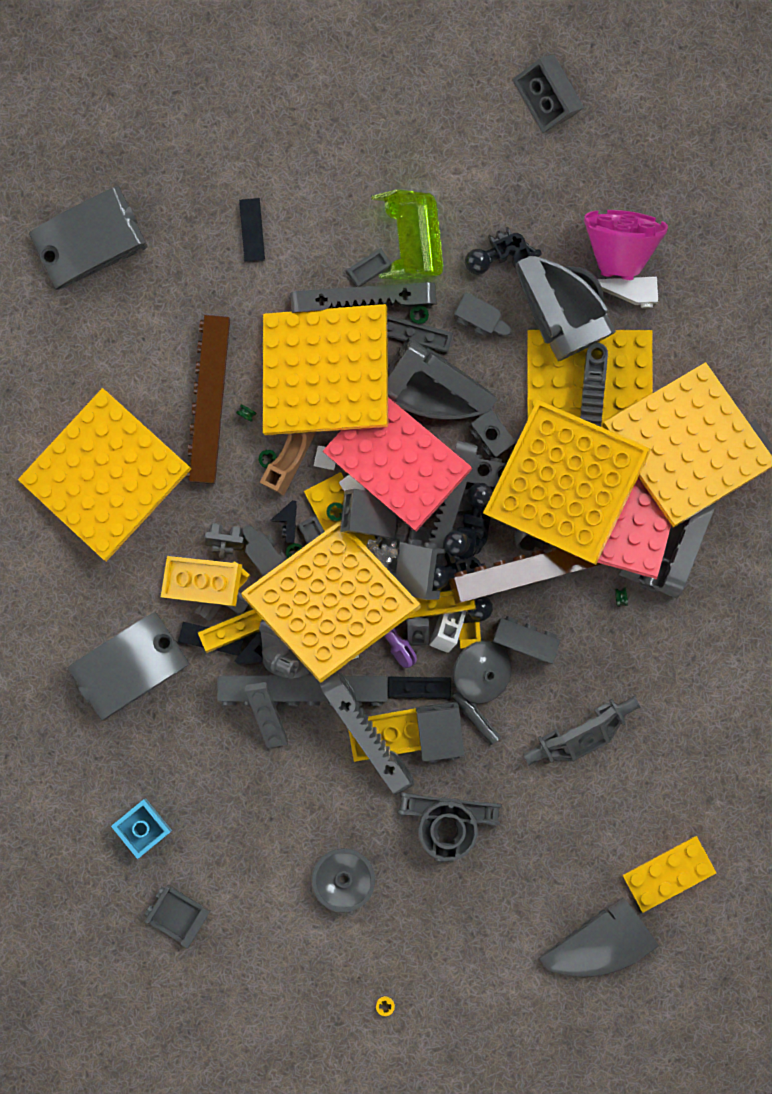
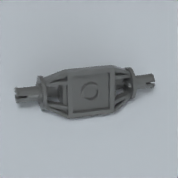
(585, 738)

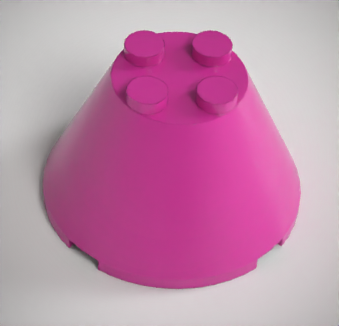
(623, 241)

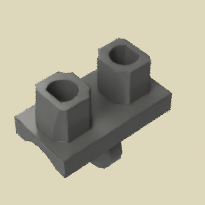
(224, 543)

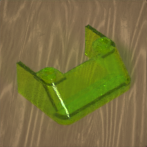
(417, 234)

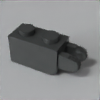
(481, 316)
(262, 550)

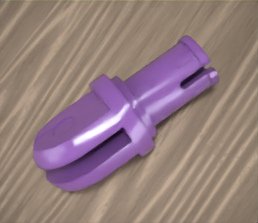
(401, 649)

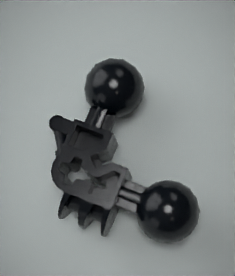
(479, 261)
(473, 536)
(457, 564)

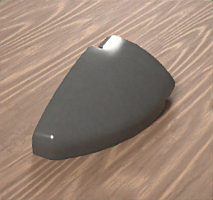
(563, 307)
(433, 386)
(602, 944)

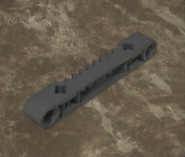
(421, 294)
(594, 385)
(447, 517)
(385, 761)

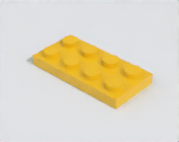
(323, 495)
(201, 581)
(397, 729)
(669, 874)

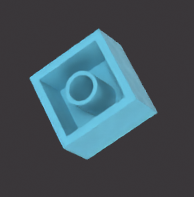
(141, 828)

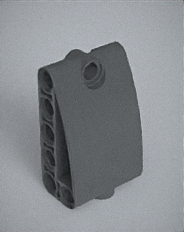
(88, 238)
(678, 556)
(127, 666)

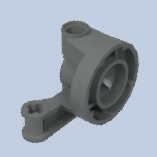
(278, 657)
(435, 808)

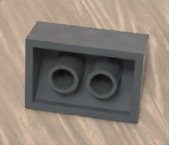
(548, 93)
(526, 640)

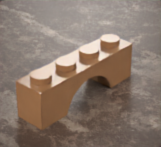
(283, 469)

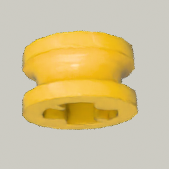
(389, 1001)

